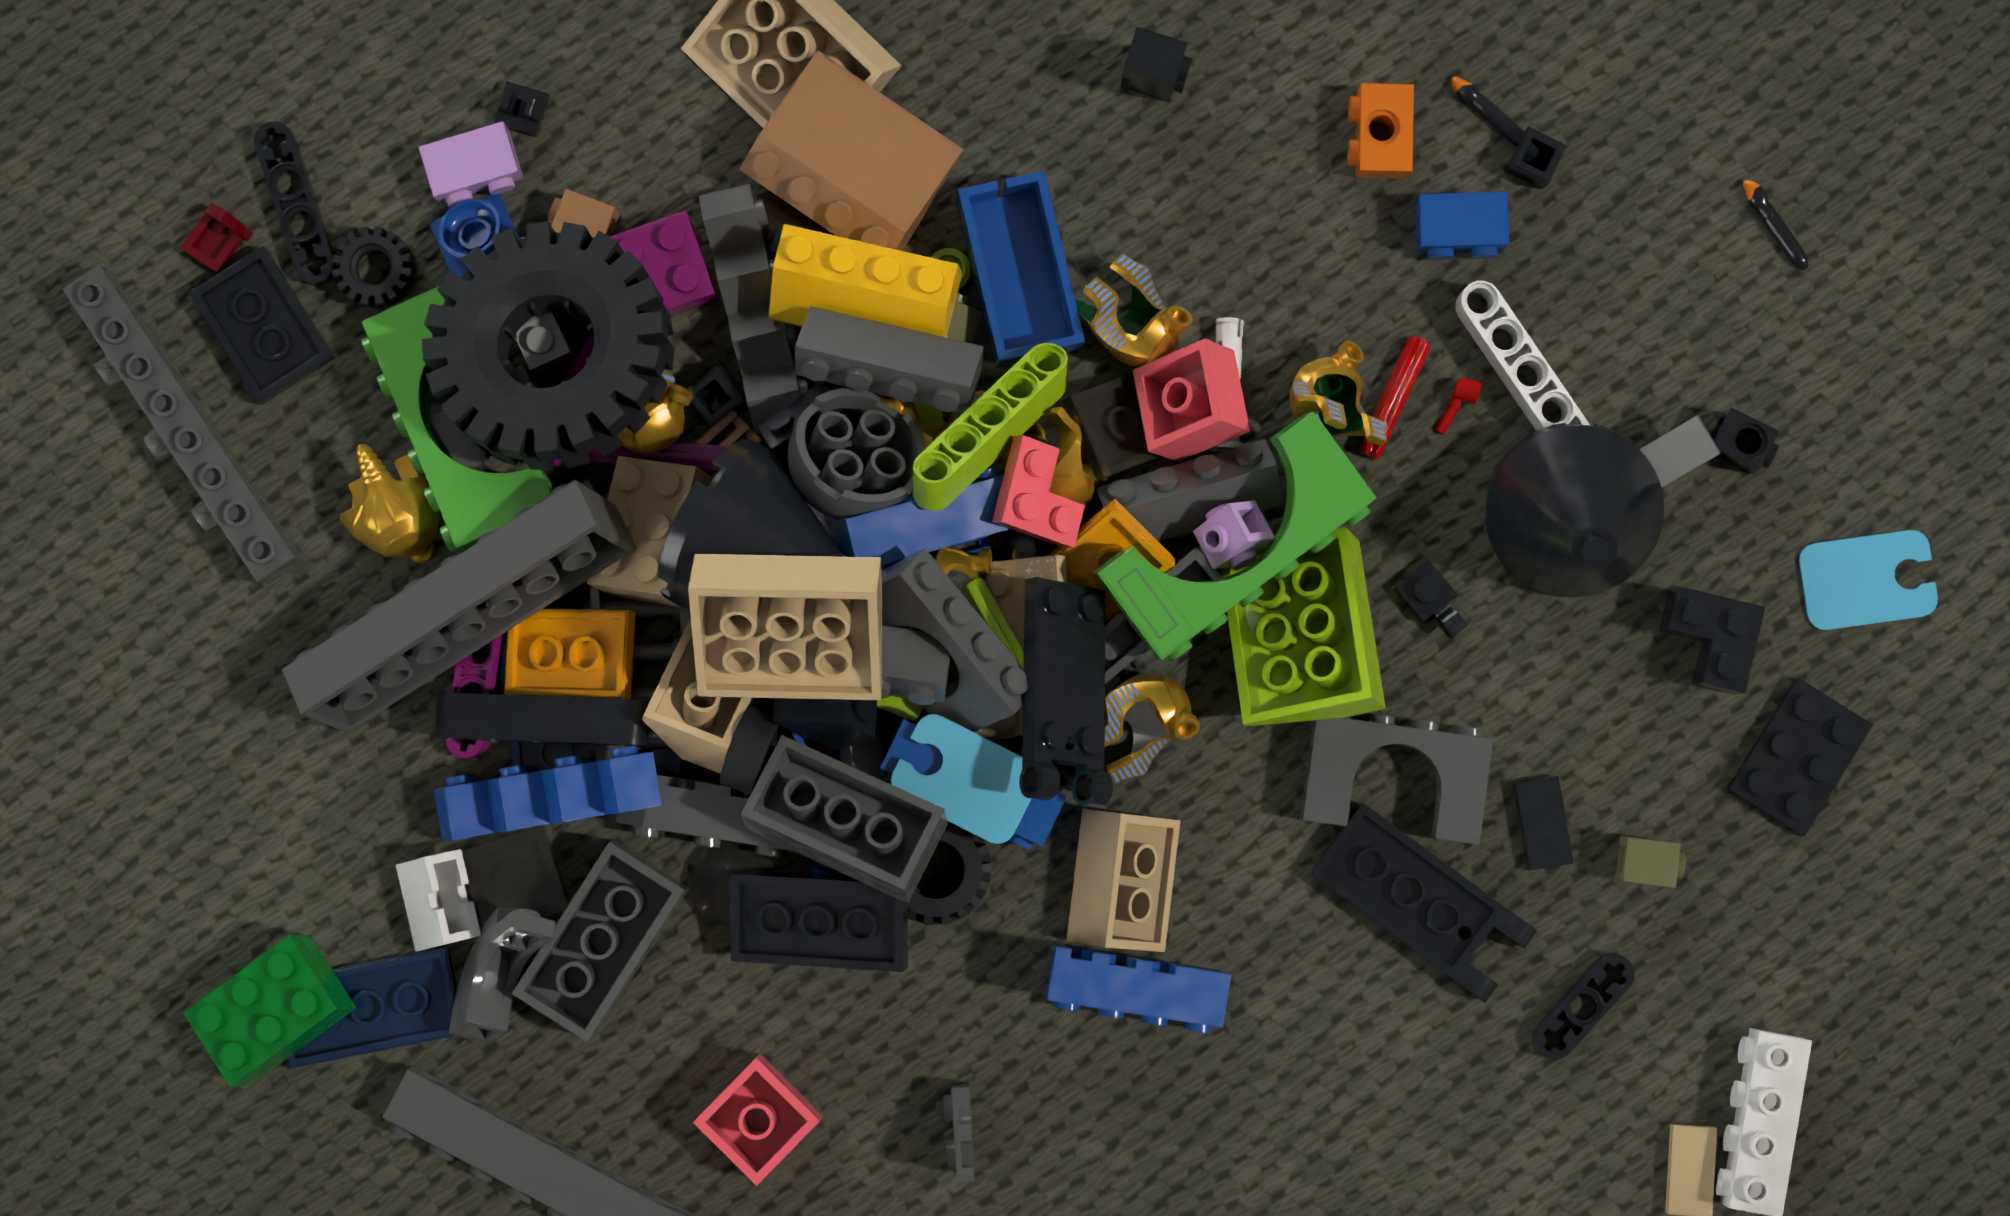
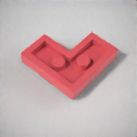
(1025, 495)

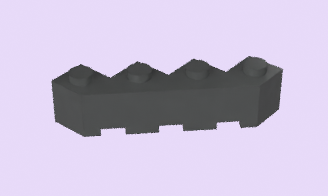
(745, 283)
(700, 810)

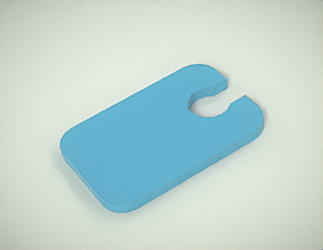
(1856, 583)
(974, 783)

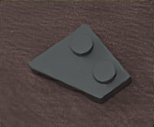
(960, 1149)

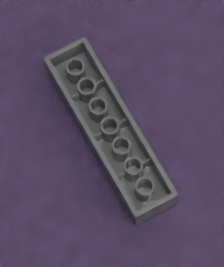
(458, 607)

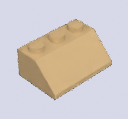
(690, 724)
(1123, 881)

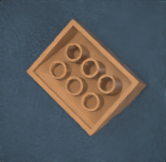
(851, 157)

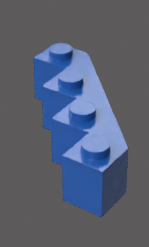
(547, 796)

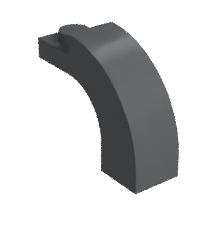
(493, 970)

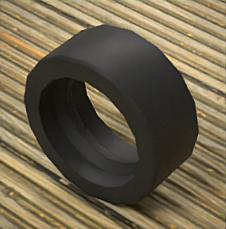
(750, 749)

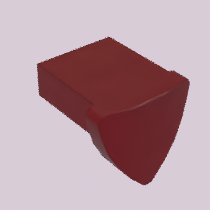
(216, 238)

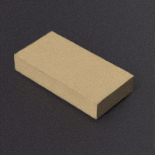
(1691, 1170)

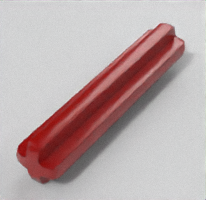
(1397, 391)

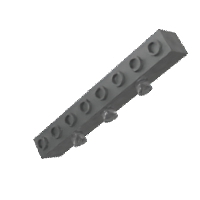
(181, 426)

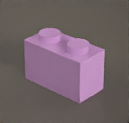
(471, 164)

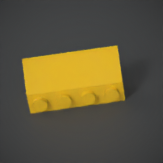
(861, 282)

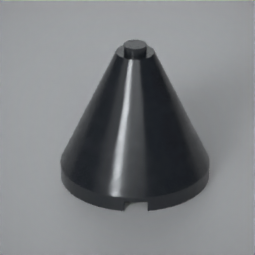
(1574, 510)
(741, 512)

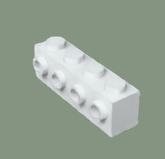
(1764, 1122)

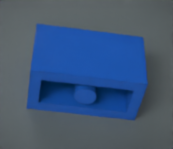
(1461, 224)

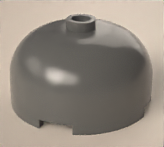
(857, 471)

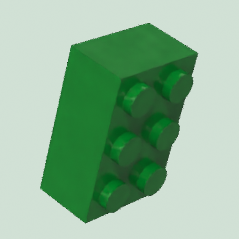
(269, 1010)

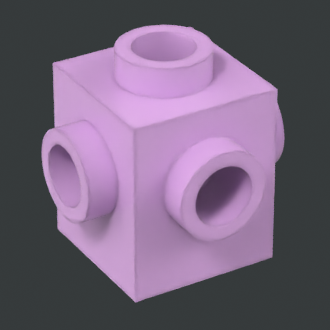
(1233, 535)

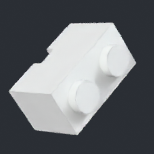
(437, 900)

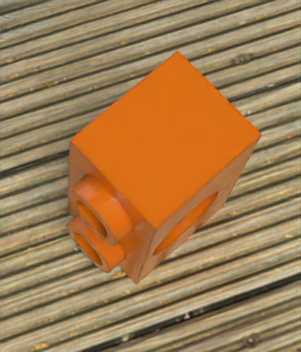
(1393, 107)

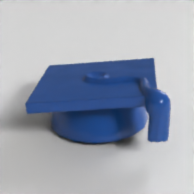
(469, 225)

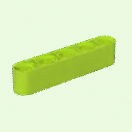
(989, 426)

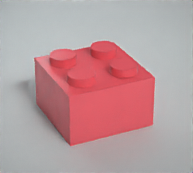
(1191, 400)
(758, 1119)

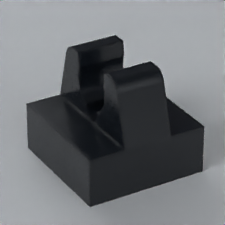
(522, 108)

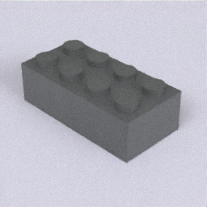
(844, 819)
(600, 941)

